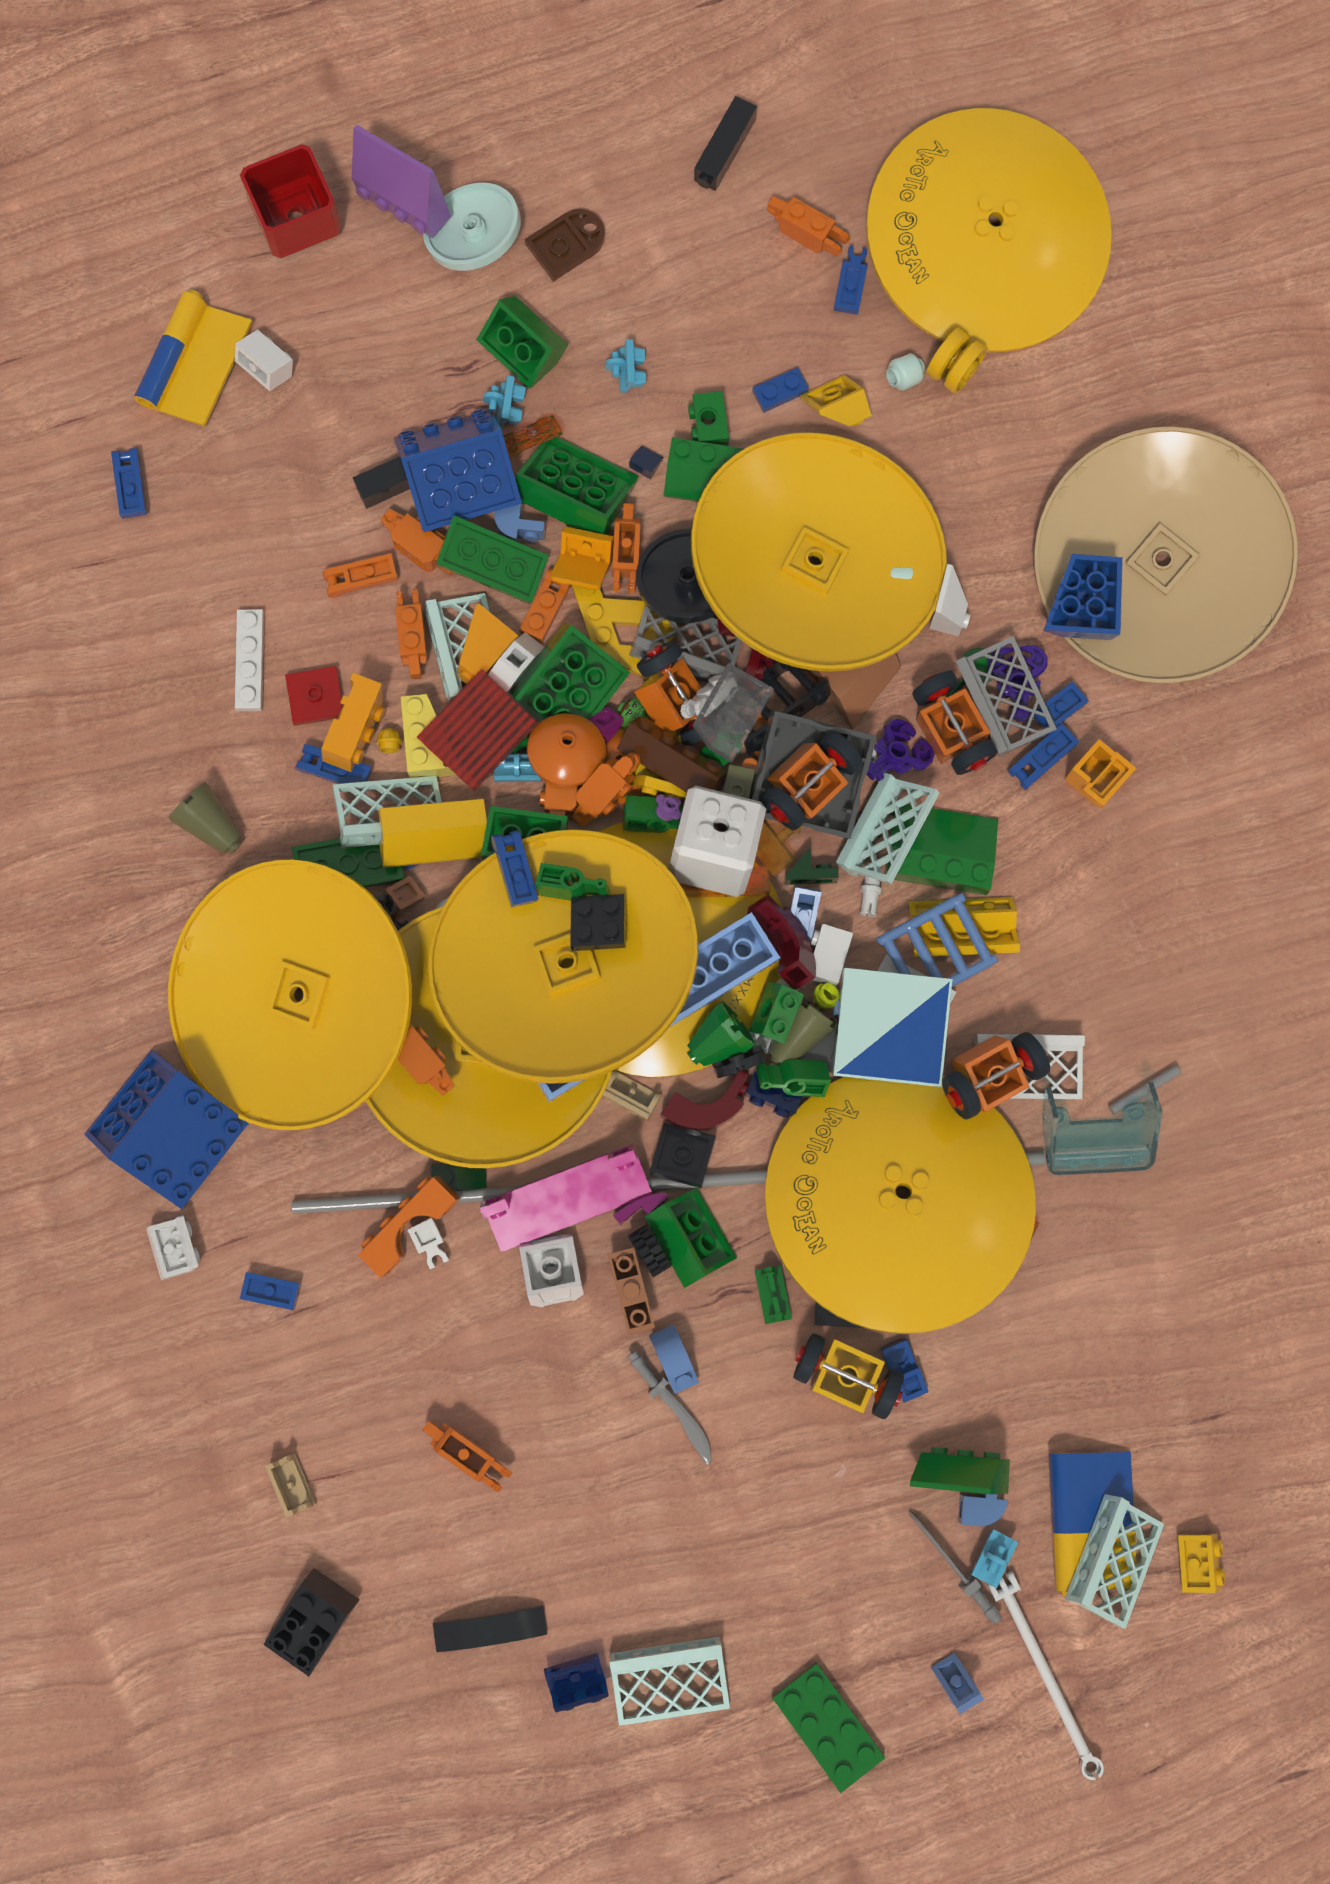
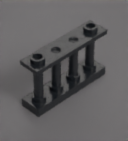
(815, 696)

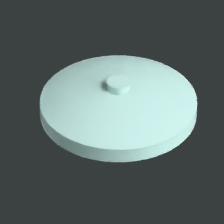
(480, 227)

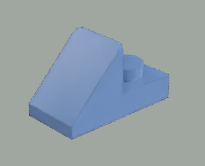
(805, 908)
(957, 1683)

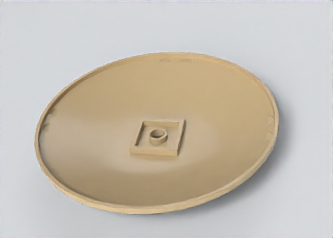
(1215, 520)

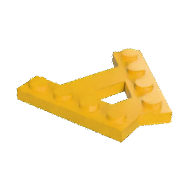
(600, 616)

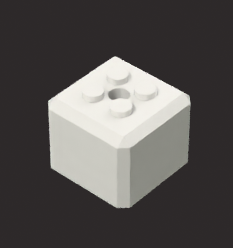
(711, 857)

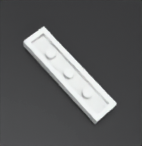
(249, 660)

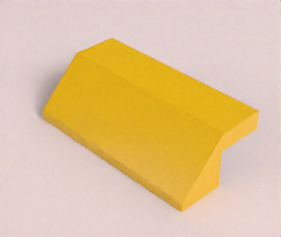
(432, 832)
(992, 916)

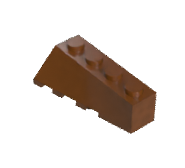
(670, 758)

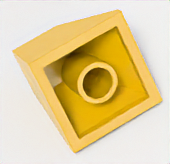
(840, 401)

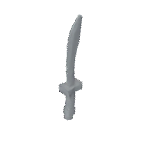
(690, 1426)
(969, 1584)

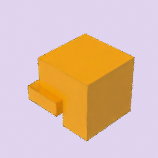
(1100, 773)

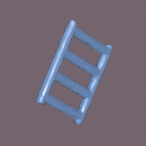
(933, 914)

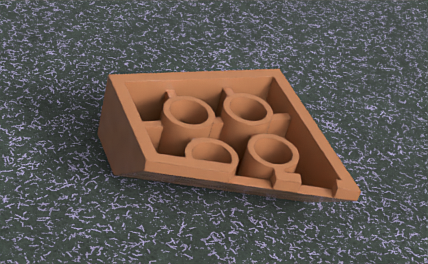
(858, 688)

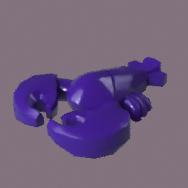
(1037, 662)
(896, 754)

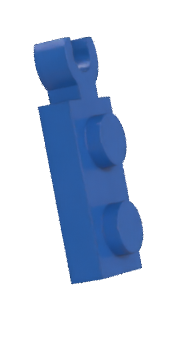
(851, 283)

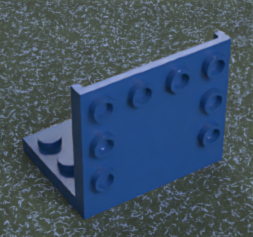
(458, 469)
(165, 1130)

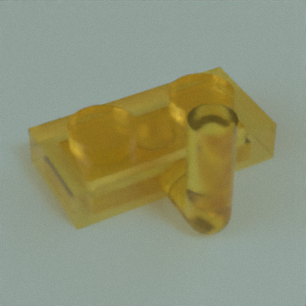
(773, 850)

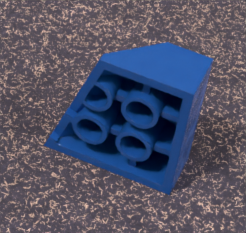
(1088, 599)

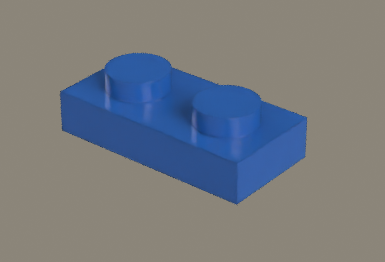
(780, 390)
(1063, 705)
(270, 1291)

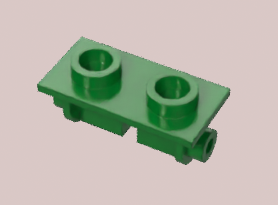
(773, 1294)

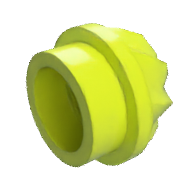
(825, 996)

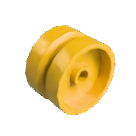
(956, 360)

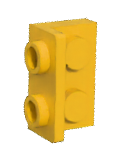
(1201, 1563)

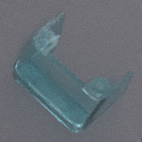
(1102, 1144)

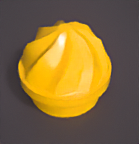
(389, 741)

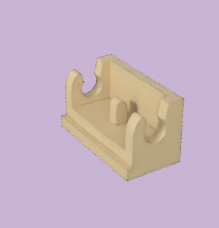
(631, 1096)
(290, 1485)

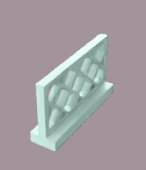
(441, 641)
(872, 824)
(370, 833)
(1099, 1552)
(668, 1656)

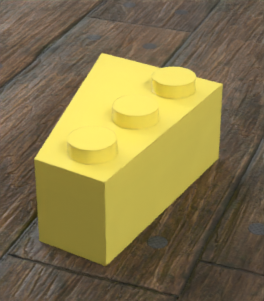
(416, 716)

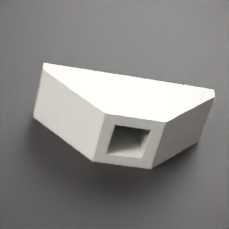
(515, 661)

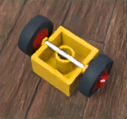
(848, 1376)

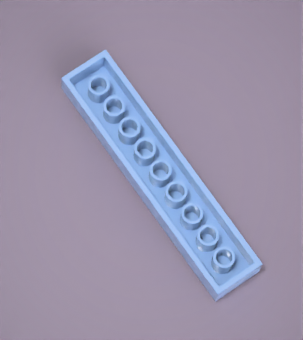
(722, 965)

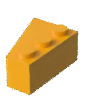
(354, 724)

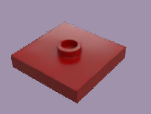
(314, 695)

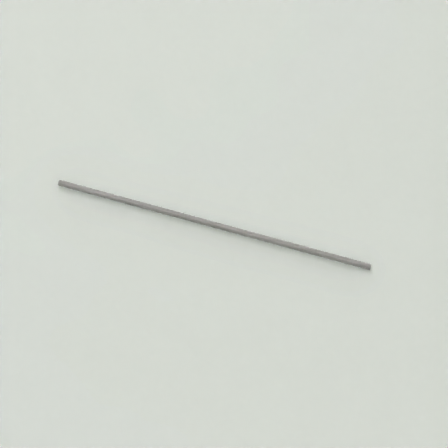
(480, 1195)

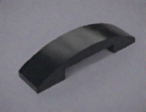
(489, 1629)

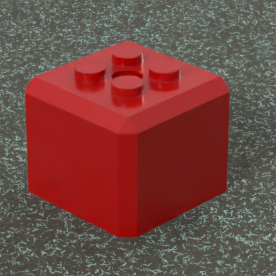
(289, 185)

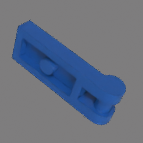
(129, 483)
(1044, 756)
(329, 772)
(515, 869)

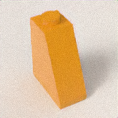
(484, 644)

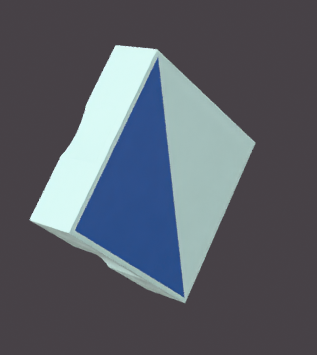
(892, 1027)

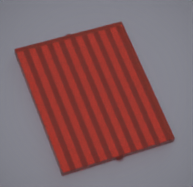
(477, 730)

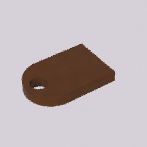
(565, 243)

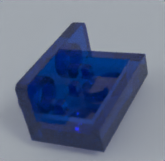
(576, 1682)

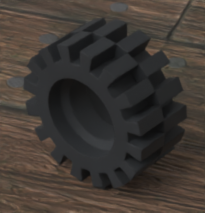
(649, 1250)

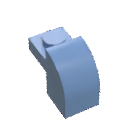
(511, 525)
(674, 1359)
(980, 1509)

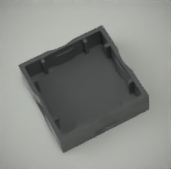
(782, 738)

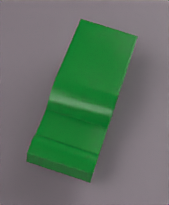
(641, 816)
(567, 882)
(796, 1077)

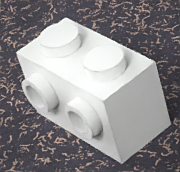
(263, 360)
(830, 953)

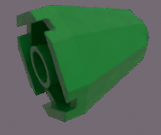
(719, 1037)

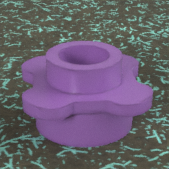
(668, 808)

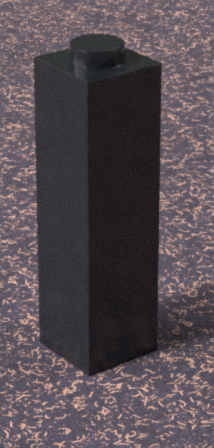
(725, 143)
(381, 482)

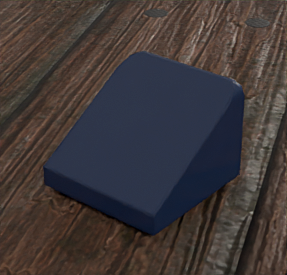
(645, 462)

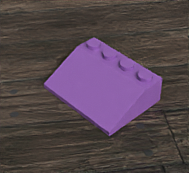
(397, 183)

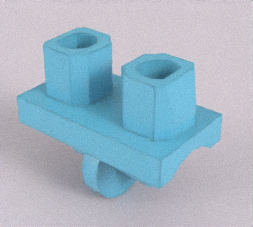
(623, 367)
(502, 400)
(515, 769)
(994, 1558)

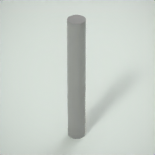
(1141, 1091)

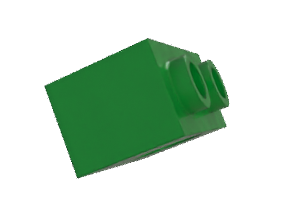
(712, 407)
(776, 1012)

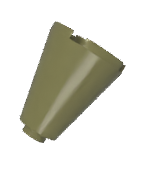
(207, 820)
(806, 1032)

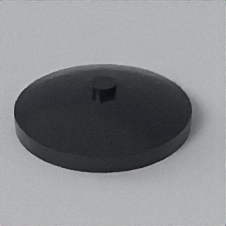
(669, 580)

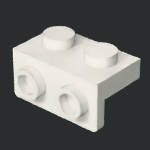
(173, 1247)

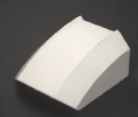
(551, 1270)

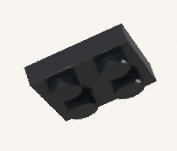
(598, 922)
(682, 1155)

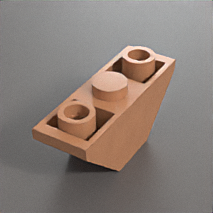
(631, 1291)

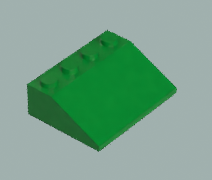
(574, 486)
(569, 677)
(950, 851)

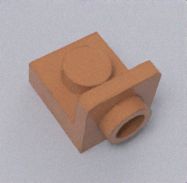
(405, 895)

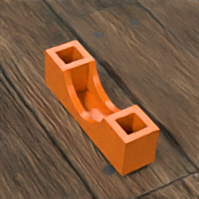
(385, 1249)

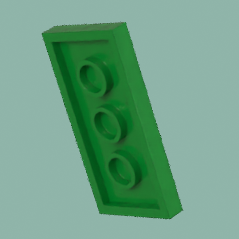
(491, 559)
(358, 862)
(828, 1727)

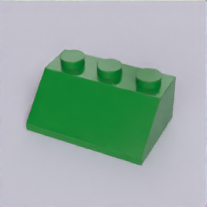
(521, 341)
(692, 466)
(528, 823)
(690, 1237)
(962, 1471)

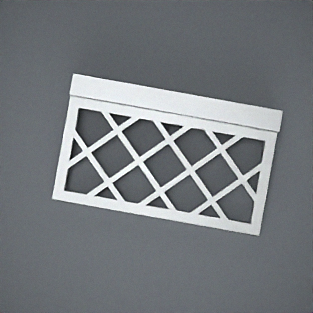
(1050, 1043)

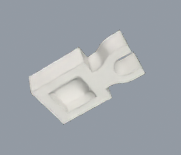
(427, 1238)

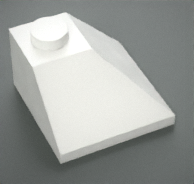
(951, 606)

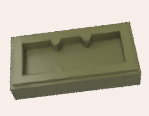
(739, 781)

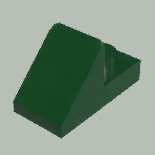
(803, 872)
(460, 1177)

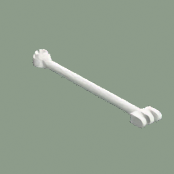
(1006, 1592)

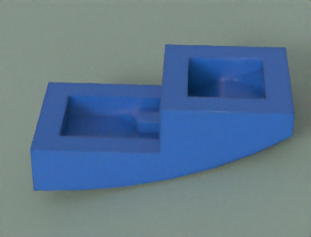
(900, 1358)

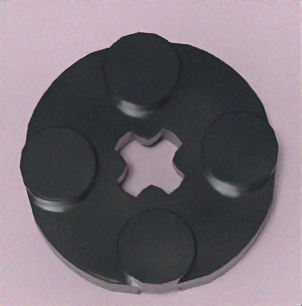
(739, 1062)

